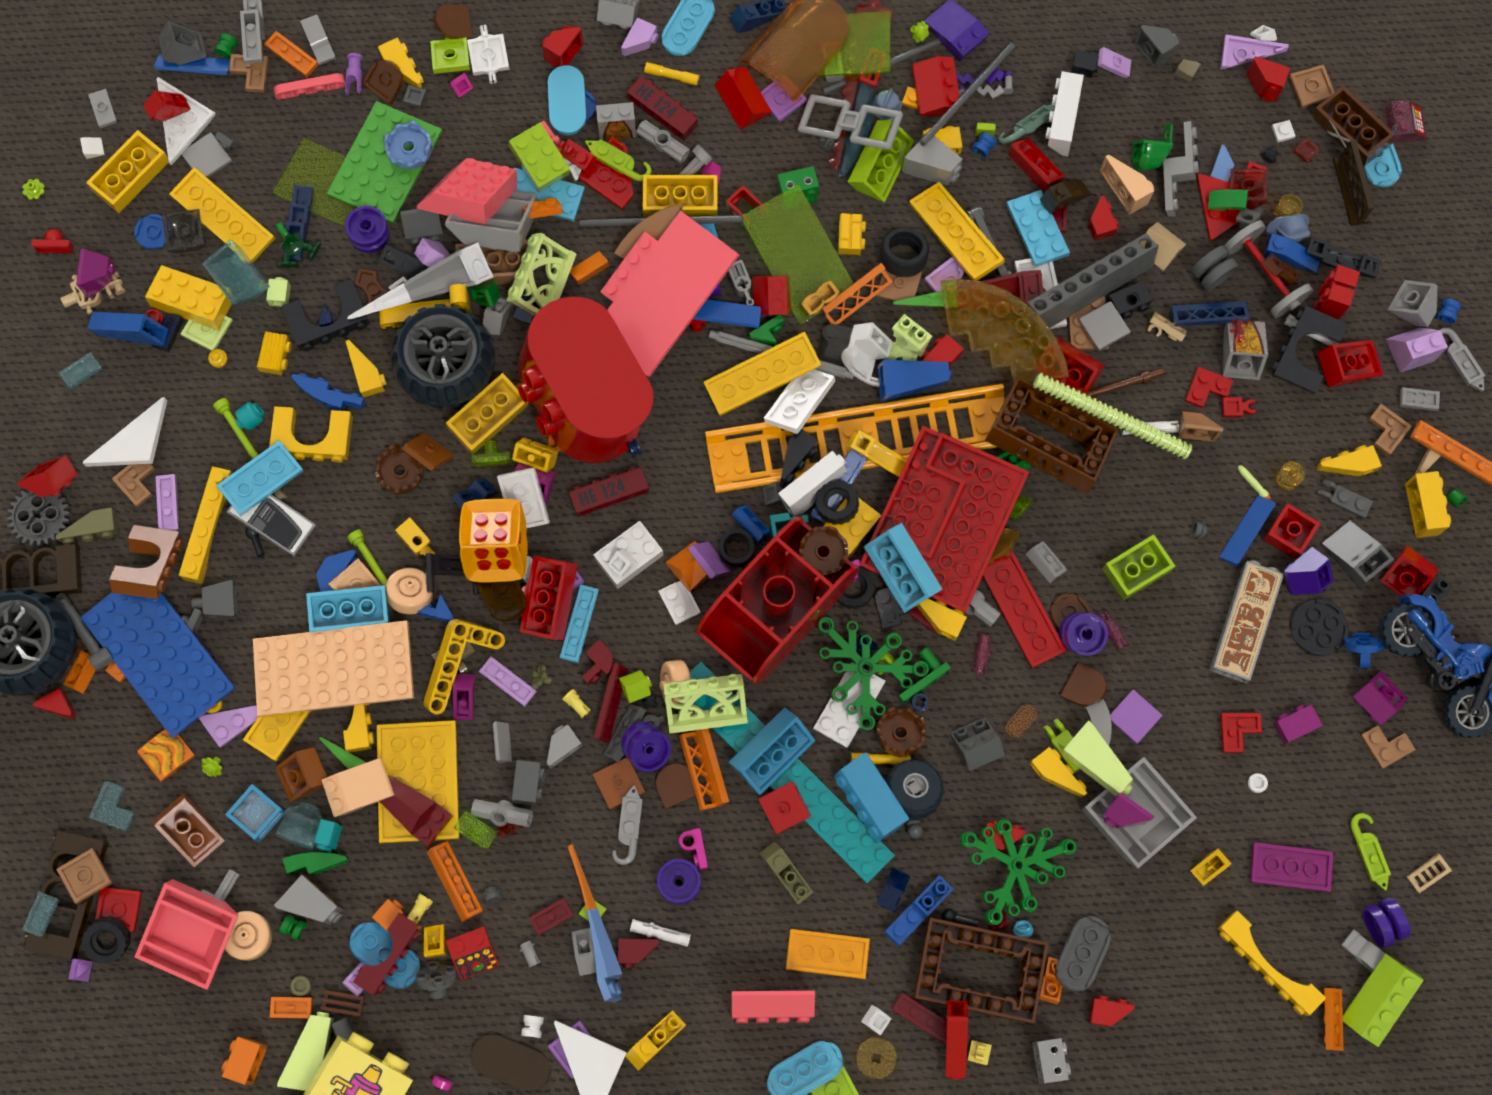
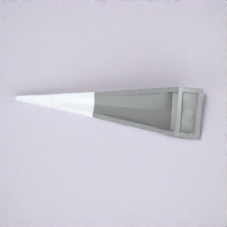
(463, 267)

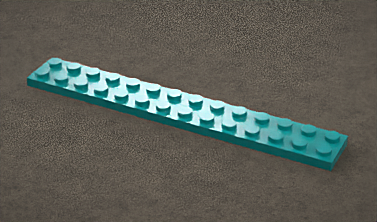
(828, 814)

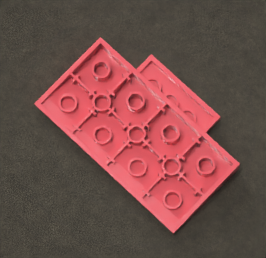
(665, 286)

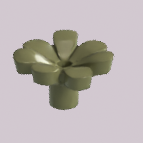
(540, 677)

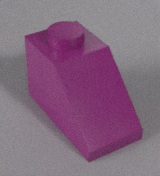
(464, 696)

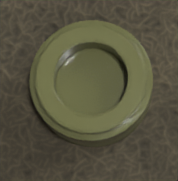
(300, 986)

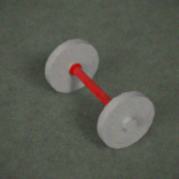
(1245, 238)

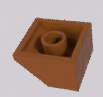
(301, 774)

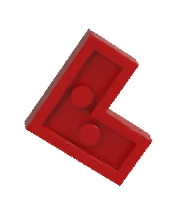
(1205, 382)
(1234, 726)

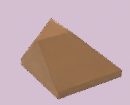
(1198, 427)

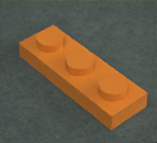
(291, 54)
(1333, 1019)

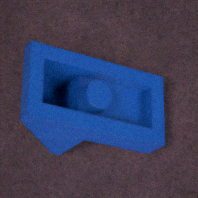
(440, 613)

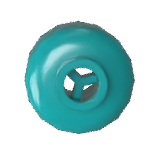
(249, 416)

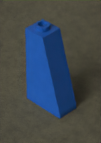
(128, 327)
(905, 377)

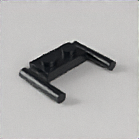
(443, 565)

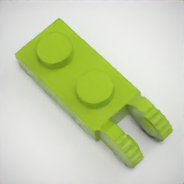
(1061, 741)

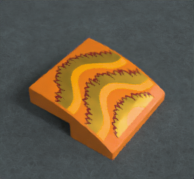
(165, 754)

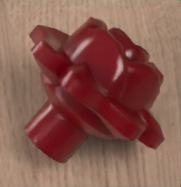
(1004, 925)

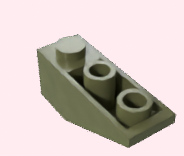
(101, 522)
(786, 872)

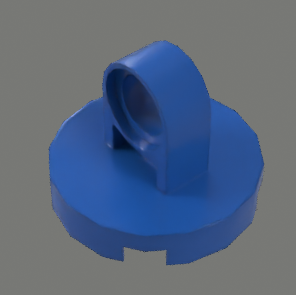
(1364, 645)

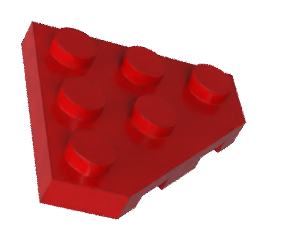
(608, 182)

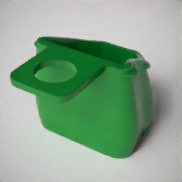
(1151, 153)

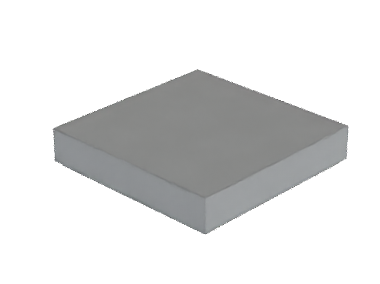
(206, 155)
(1104, 326)

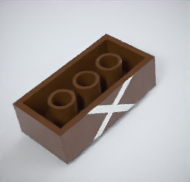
(1349, 120)

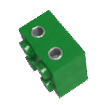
(805, 178)

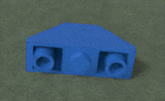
(332, 567)

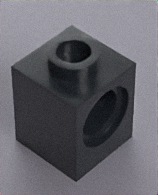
(1085, 63)

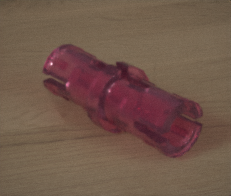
(1114, 631)
(982, 654)

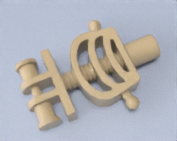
(80, 298)

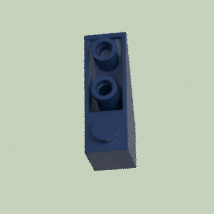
(756, 14)

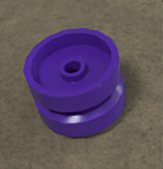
(367, 229)
(1094, 635)
(646, 746)
(676, 870)
(1386, 922)

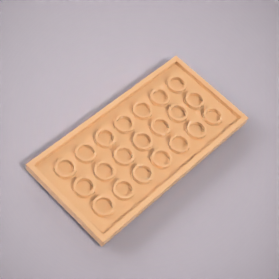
(333, 668)

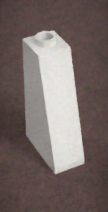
(802, 492)

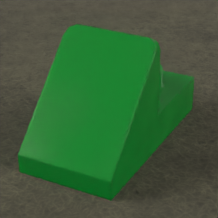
(763, 333)

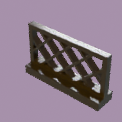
(1353, 184)

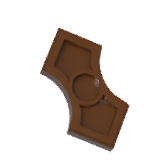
(1281, 268)
(367, 281)

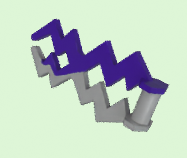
(997, 74)

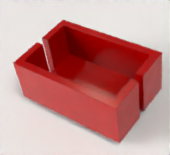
(1335, 292)

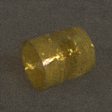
(1288, 206)
(1289, 476)

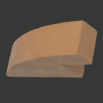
(654, 225)

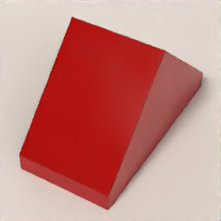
(56, 703)

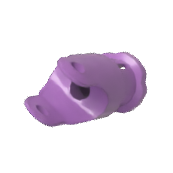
(353, 72)

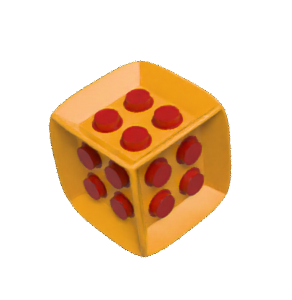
(493, 540)

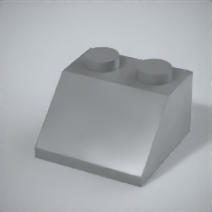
(618, 12)

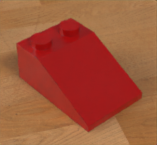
(1349, 363)

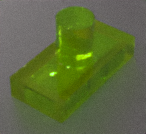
(491, 456)
(475, 830)

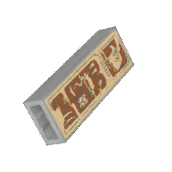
(1247, 621)

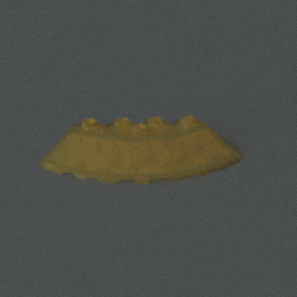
(1004, 327)

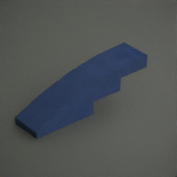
(300, 214)

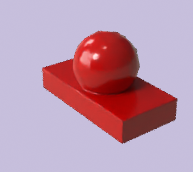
(53, 243)

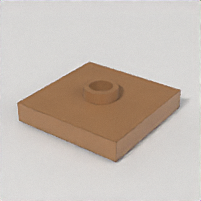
(1311, 86)
(900, 288)
(84, 876)

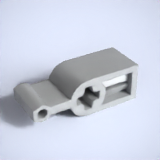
(318, 39)
(738, 275)
(1363, 950)

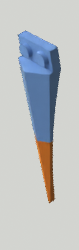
(606, 962)

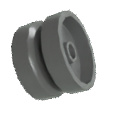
(1215, 268)

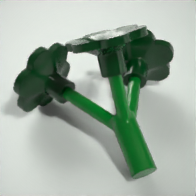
(292, 245)

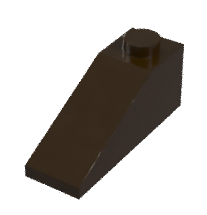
(1064, 194)

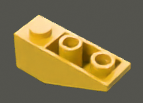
(397, 53)
(1357, 463)
(943, 620)
(1052, 770)
(655, 1040)

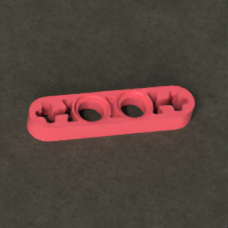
(309, 86)

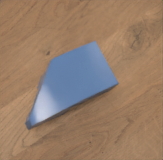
(1223, 165)

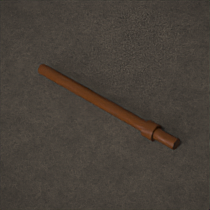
(1144, 377)

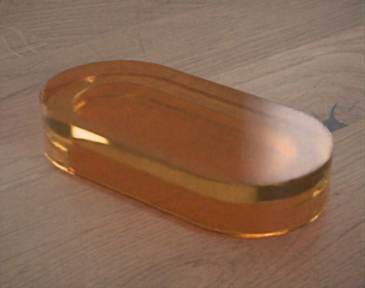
(1021, 721)

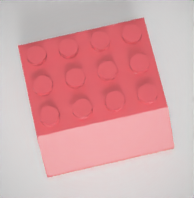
(472, 191)
(187, 933)
(773, 1005)

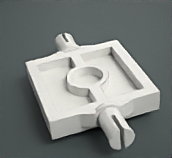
(488, 54)

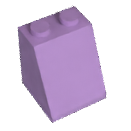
(1416, 347)

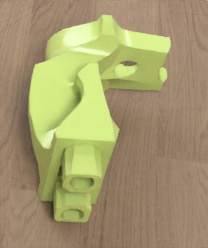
(910, 340)

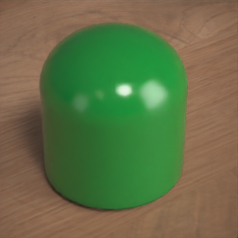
(1455, 497)

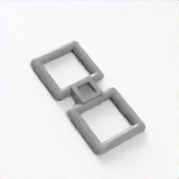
(850, 121)

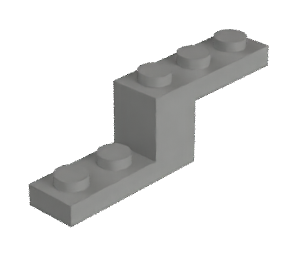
(252, 31)
(1180, 169)

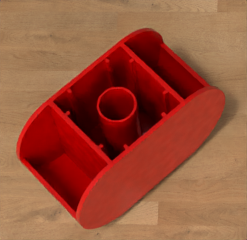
(583, 380)
(772, 605)

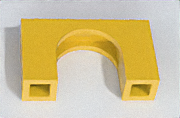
(333, 447)

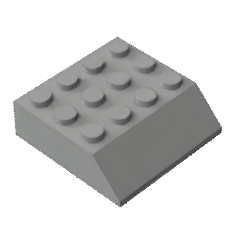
(503, 231)
(1153, 794)

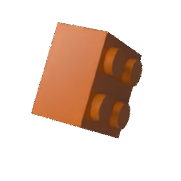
(244, 1060)

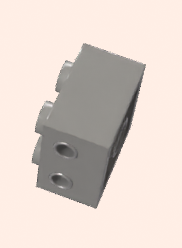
(1051, 1061)

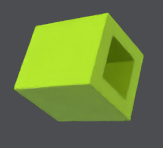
(635, 686)

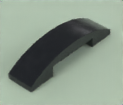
(1332, 257)

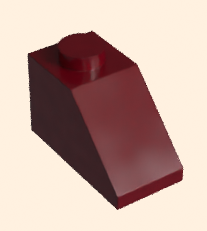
(634, 951)

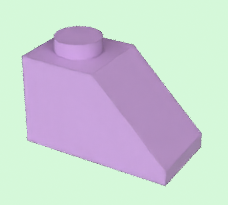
(640, 37)
(430, 252)

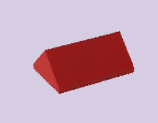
(742, 97)
(1035, 164)

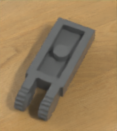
(1346, 499)

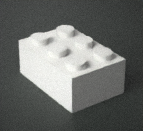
(638, 544)

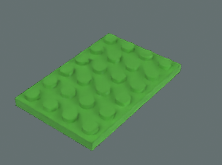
(369, 175)

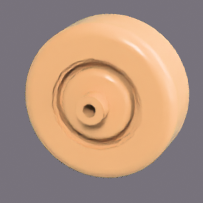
(408, 591)
(673, 672)
(249, 937)

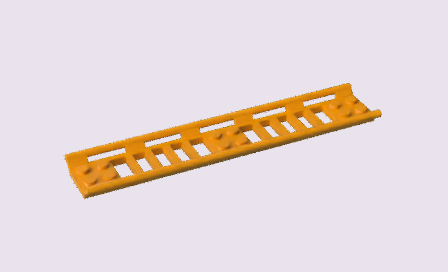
(730, 459)

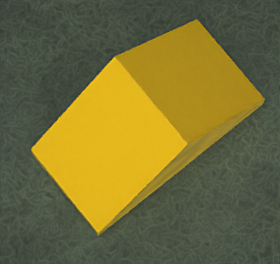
(1210, 866)
(434, 941)

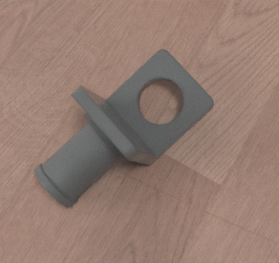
(1249, 216)

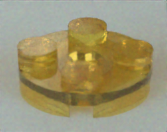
(887, 1061)

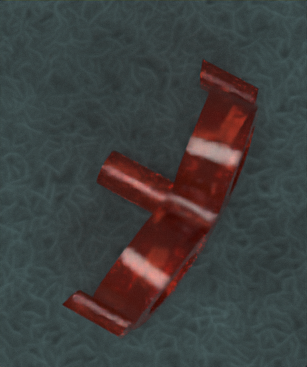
(1238, 325)
(507, 828)

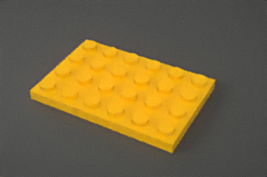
(426, 761)

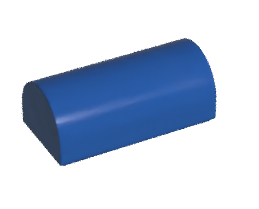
(751, 523)

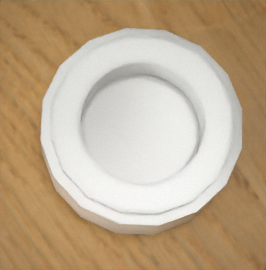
(1257, 783)

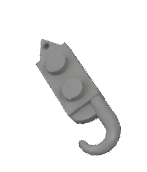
(1464, 361)
(629, 825)

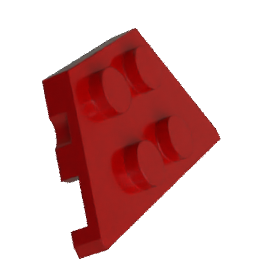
(1216, 221)

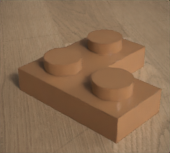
(255, 72)
(1393, 429)
(130, 482)
(1384, 751)

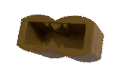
(822, 295)

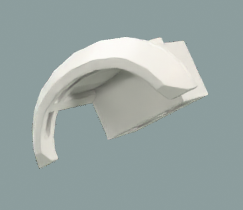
(866, 346)

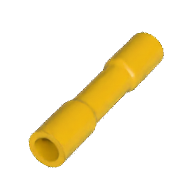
(659, 70)
(882, 758)

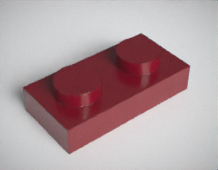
(551, 916)

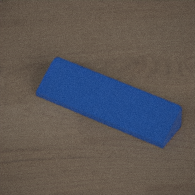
(203, 65)
(729, 313)
(1247, 530)

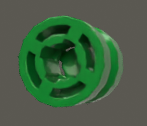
(226, 45)
(292, 927)

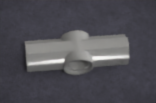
(671, 147)
(982, 609)
(502, 813)

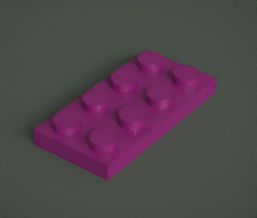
(1291, 867)

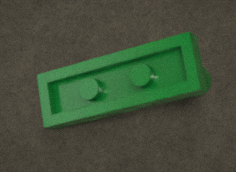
(937, 672)

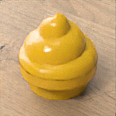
(217, 358)

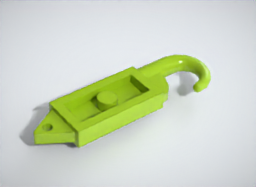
(616, 159)
(1370, 853)

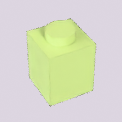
(278, 292)

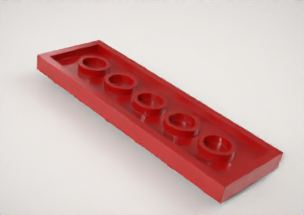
(1022, 610)

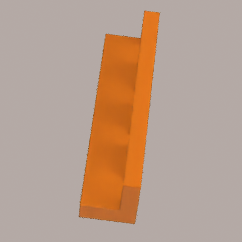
(852, 289)
(711, 771)

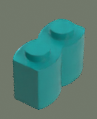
(327, 835)

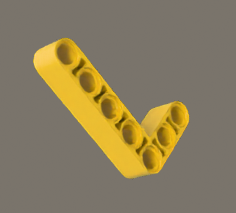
(396, 315)
(454, 659)

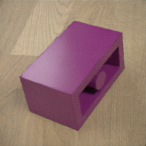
(1297, 724)

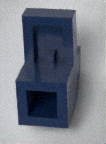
(478, 490)

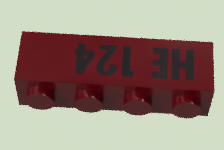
(662, 108)
(609, 491)

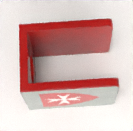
(741, 193)

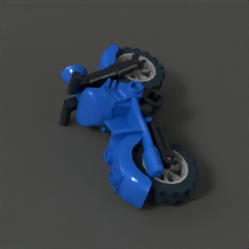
(1445, 659)

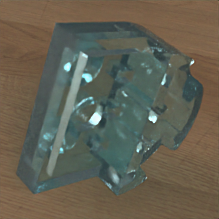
(300, 825)

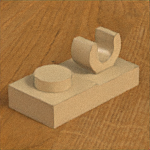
(1163, 323)

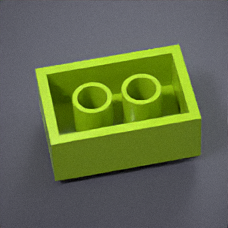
(539, 157)
(1138, 567)

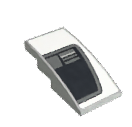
(277, 524)

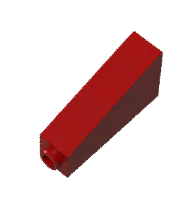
(956, 1039)

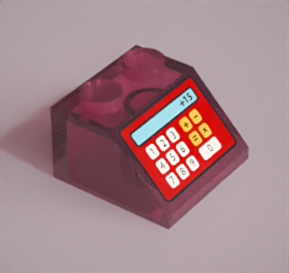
(1406, 121)

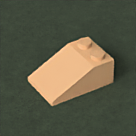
(1128, 185)
(357, 787)

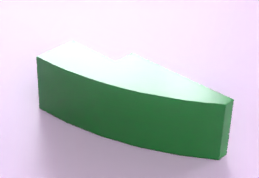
(314, 862)

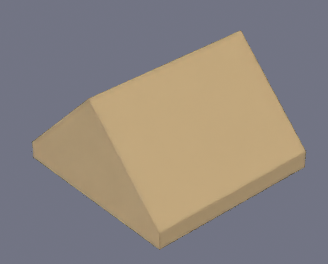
(1168, 244)

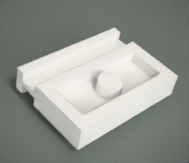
(679, 602)

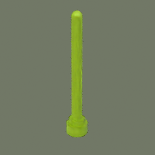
(223, 407)
(357, 539)

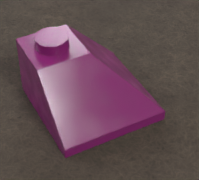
(94, 272)
(1125, 813)

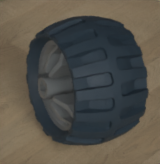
(421, 376)
(42, 652)

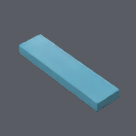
(579, 623)

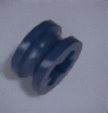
(634, 448)
(914, 700)

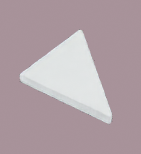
(185, 127)
(134, 443)
(590, 1060)

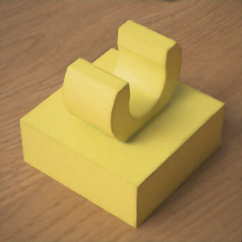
(979, 1052)

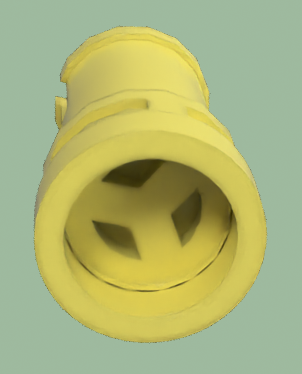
(576, 703)
(422, 904)

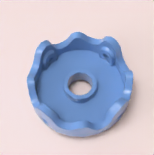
(408, 134)

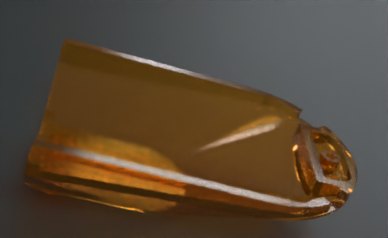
(799, 44)

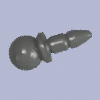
(914, 829)

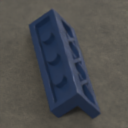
(1209, 313)

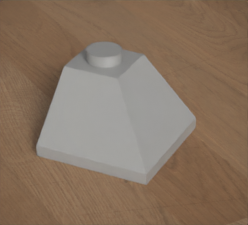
(1415, 302)

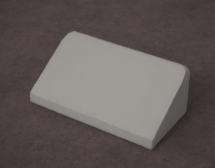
(1046, 561)
(502, 742)

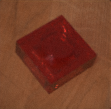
(1306, 150)

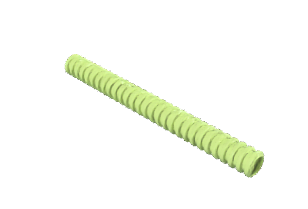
(1112, 416)

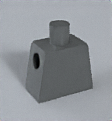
(218, 601)

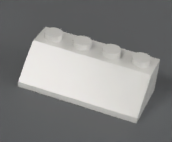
(1065, 112)

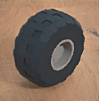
(916, 788)

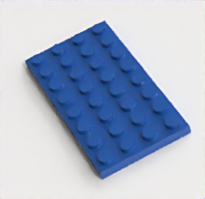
(159, 658)

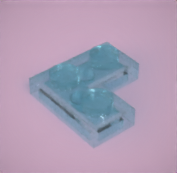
(106, 807)

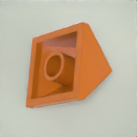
(687, 569)

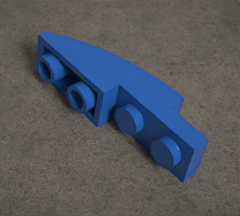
(321, 392)
(918, 911)

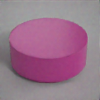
(441, 1083)

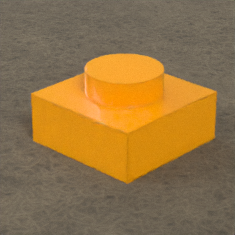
(910, 98)

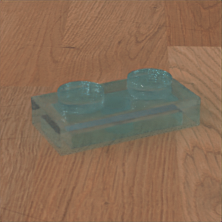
(80, 370)
(40, 914)

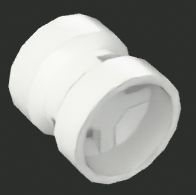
(532, 1026)

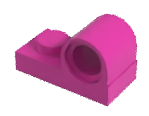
(700, 857)

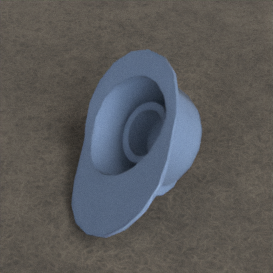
(888, 100)
(1291, 227)

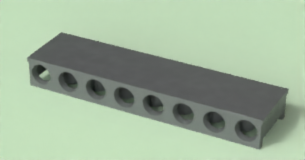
(1095, 283)

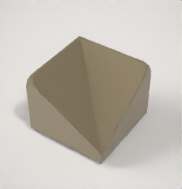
(1187, 69)

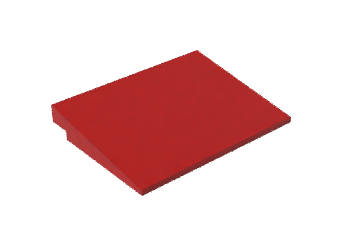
(953, 510)

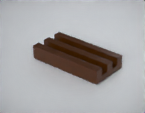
(325, 1000)

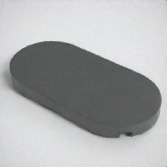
(1082, 954)

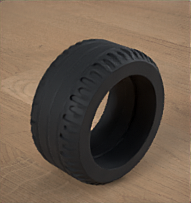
(899, 266)

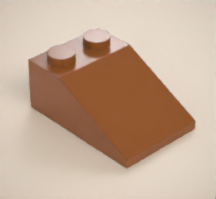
(188, 830)

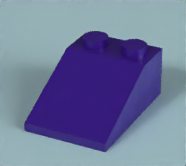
(957, 29)

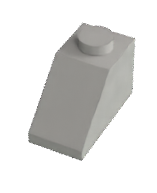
(496, 316)
(562, 745)
(584, 951)

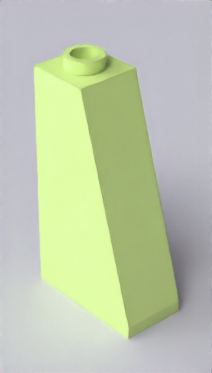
(1097, 760)
(308, 1053)

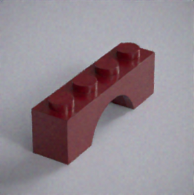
(402, 932)

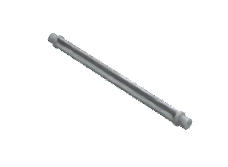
(758, 347)

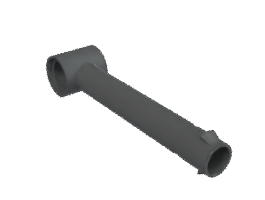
(99, 656)

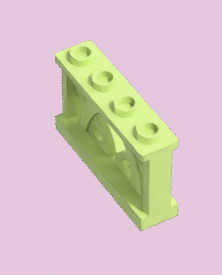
(530, 261)
(694, 689)

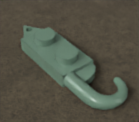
(1028, 124)

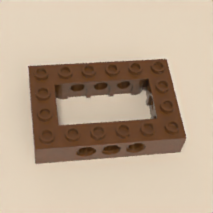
(1062, 417)
(1030, 951)

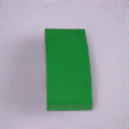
(1227, 199)

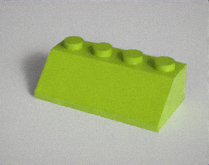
(879, 167)
(1382, 999)

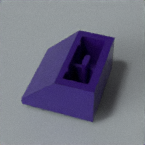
(1309, 573)

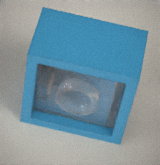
(255, 813)

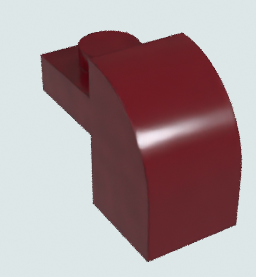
(602, 661)

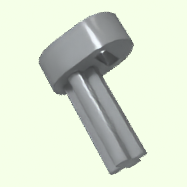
(701, 158)
(225, 887)

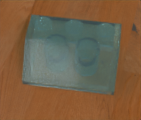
(235, 273)

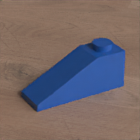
(1291, 252)

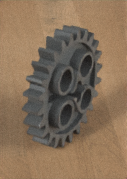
(51, 527)

